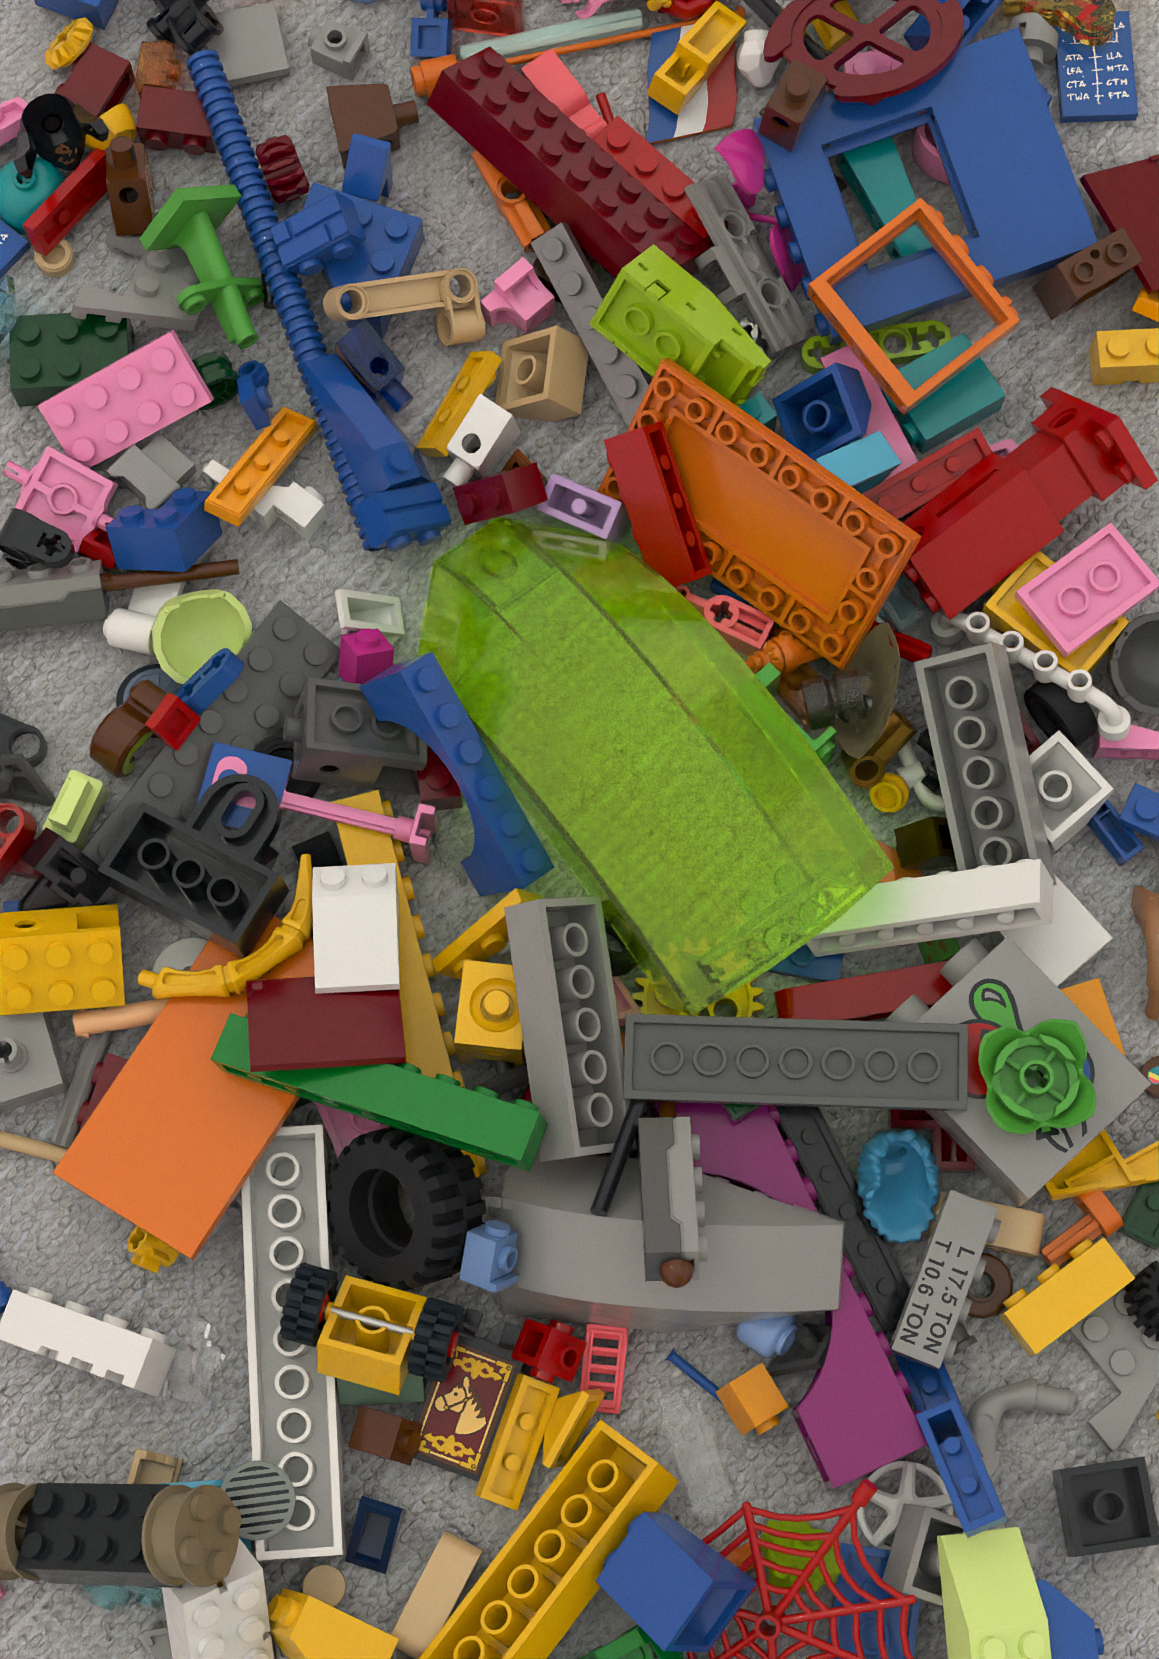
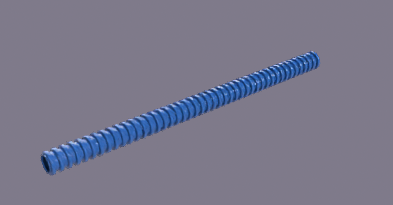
(259, 218)

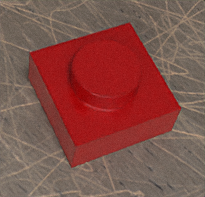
(98, 547)
(172, 721)

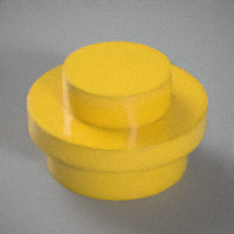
(890, 793)

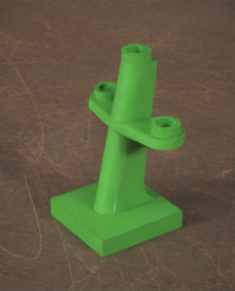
(191, 223)

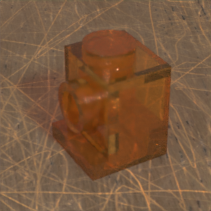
(157, 66)

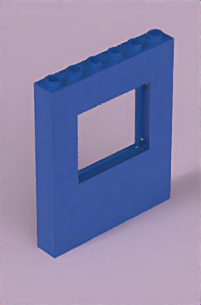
(999, 163)

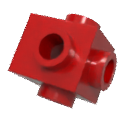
(557, 1353)

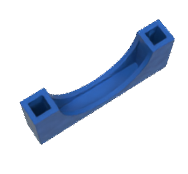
(423, 701)

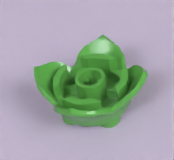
(1056, 1051)

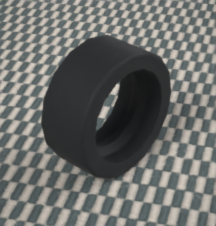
(1056, 711)

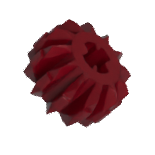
(282, 169)

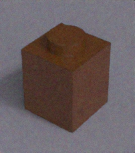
(386, 1435)

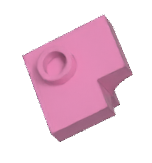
(518, 299)

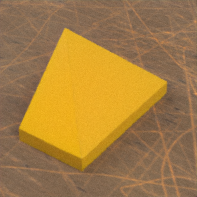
(567, 1425)

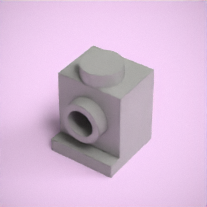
(340, 58)

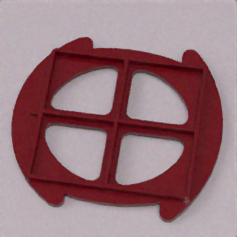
(947, 30)

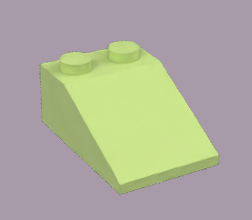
(991, 1597)

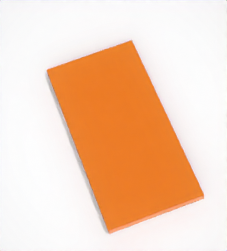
(775, 518)
(176, 1128)

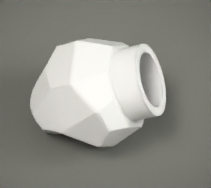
(751, 59)

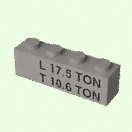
(943, 1280)

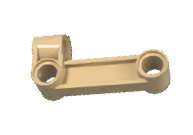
(457, 317)

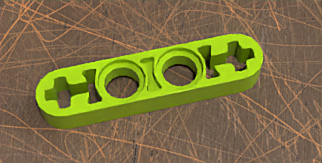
(902, 331)

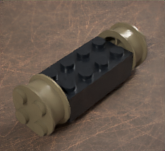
(117, 1534)

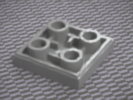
(250, 44)

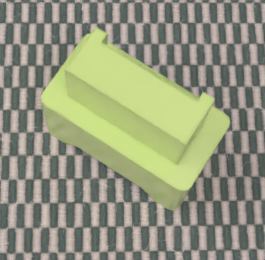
(76, 808)

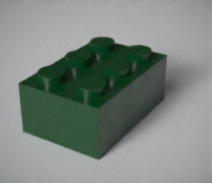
(61, 350)

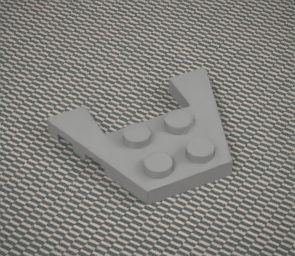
(151, 291)
(1125, 1359)

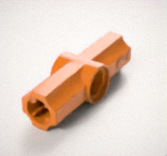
(521, 213)

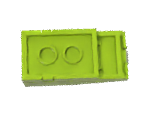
(666, 313)

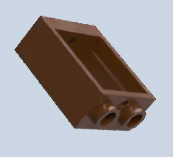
(1086, 274)

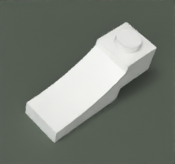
(296, 507)

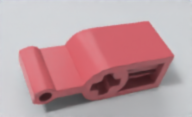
(560, 87)
(744, 627)

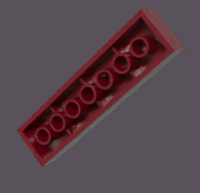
(558, 164)

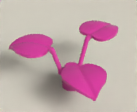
(745, 159)

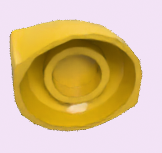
(119, 122)

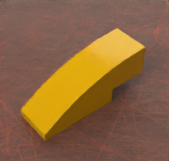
(695, 57)

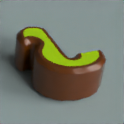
(124, 730)

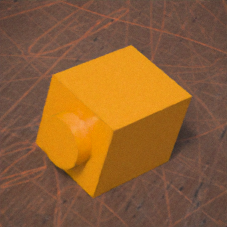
(753, 1401)

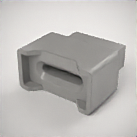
(152, 472)

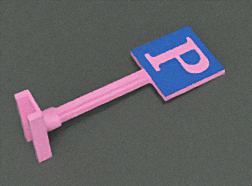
(275, 771)

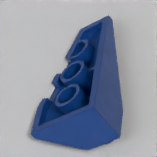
(367, 435)

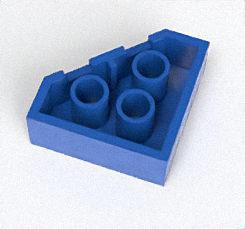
(388, 252)

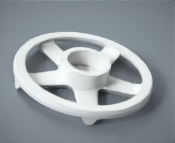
(894, 1502)

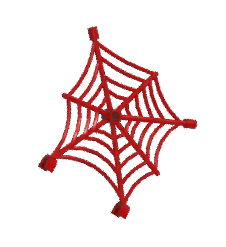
(776, 1613)

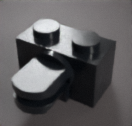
(64, 877)

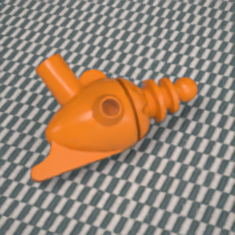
(783, 652)

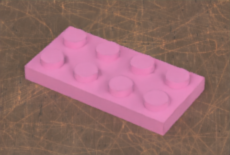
(126, 401)

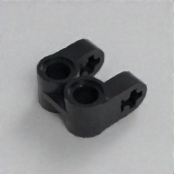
(32, 541)

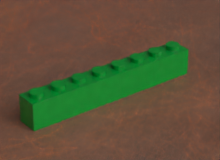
(402, 1100)

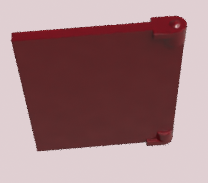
(1130, 199)
(309, 1030)

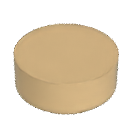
(58, 261)
(325, 1584)

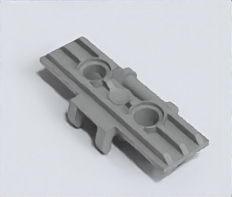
(745, 264)

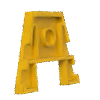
(1104, 1169)

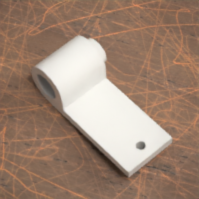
(133, 627)

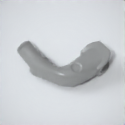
(1022, 1395)

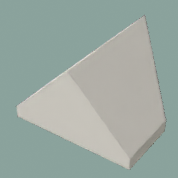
(369, 611)

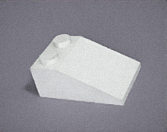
(356, 928)

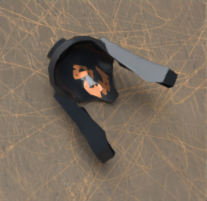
(55, 132)

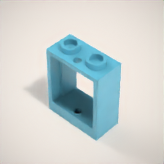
(862, 461)

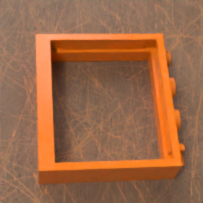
(954, 253)

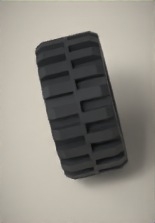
(369, 1212)

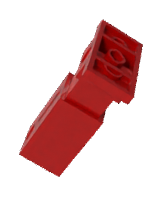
(1014, 503)

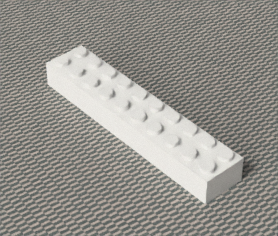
(290, 1403)

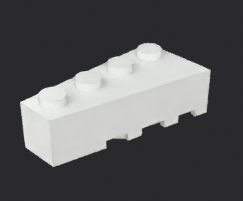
(86, 1342)

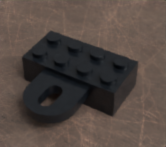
(201, 869)

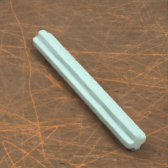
(559, 34)

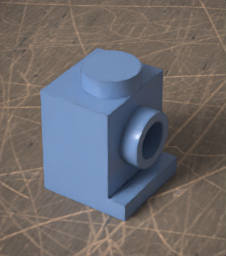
(490, 1256)

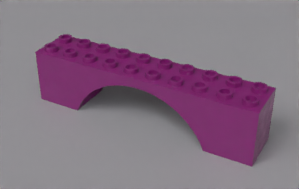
(856, 1402)

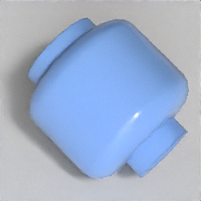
(768, 1335)

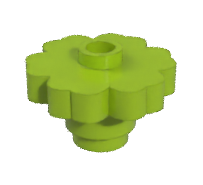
(786, 1580)

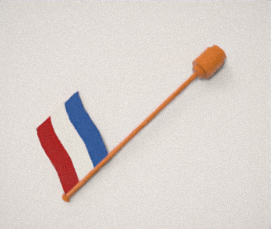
(706, 112)

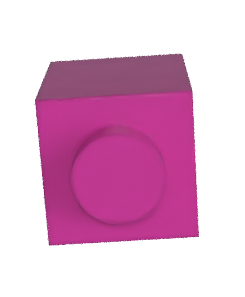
(364, 655)

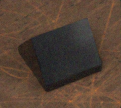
(321, 849)

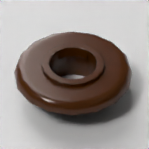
(1000, 1289)

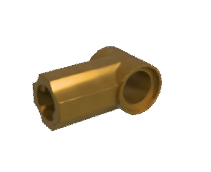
(892, 740)

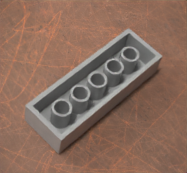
(982, 758)
(569, 1023)

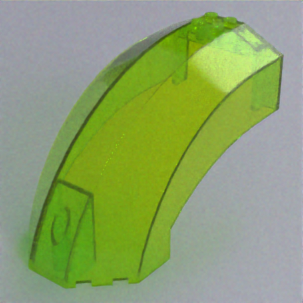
(646, 755)

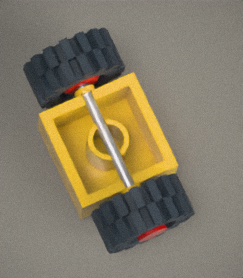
(371, 1329)

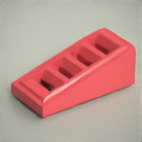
(610, 1333)

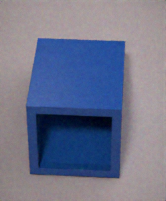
(674, 1584)

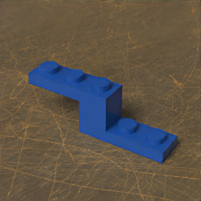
(953, 1447)

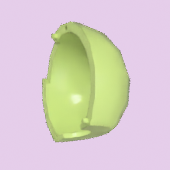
(197, 627)

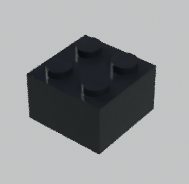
(1106, 1507)

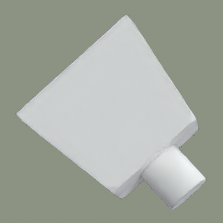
(484, 428)

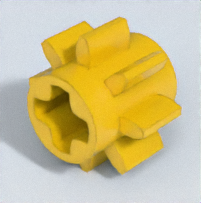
(150, 1251)

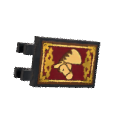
(468, 1406)

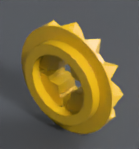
(69, 43)

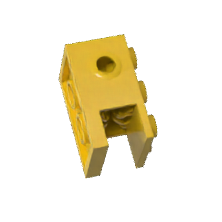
(1009, 615)
(60, 960)
(488, 1015)

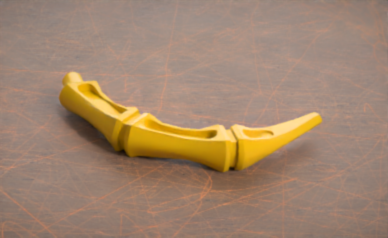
(225, 980)

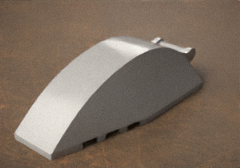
(591, 1267)

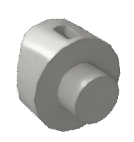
(1039, 37)

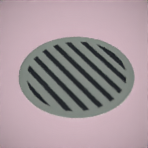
(263, 1498)

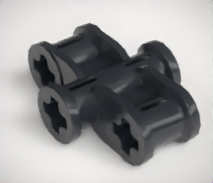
(185, 22)

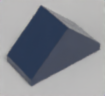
(374, 1534)

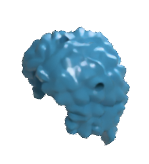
(898, 1184)

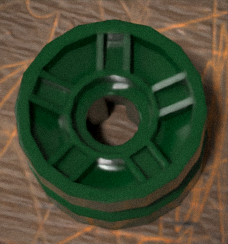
(218, 377)

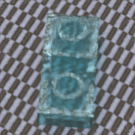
(108, 1596)

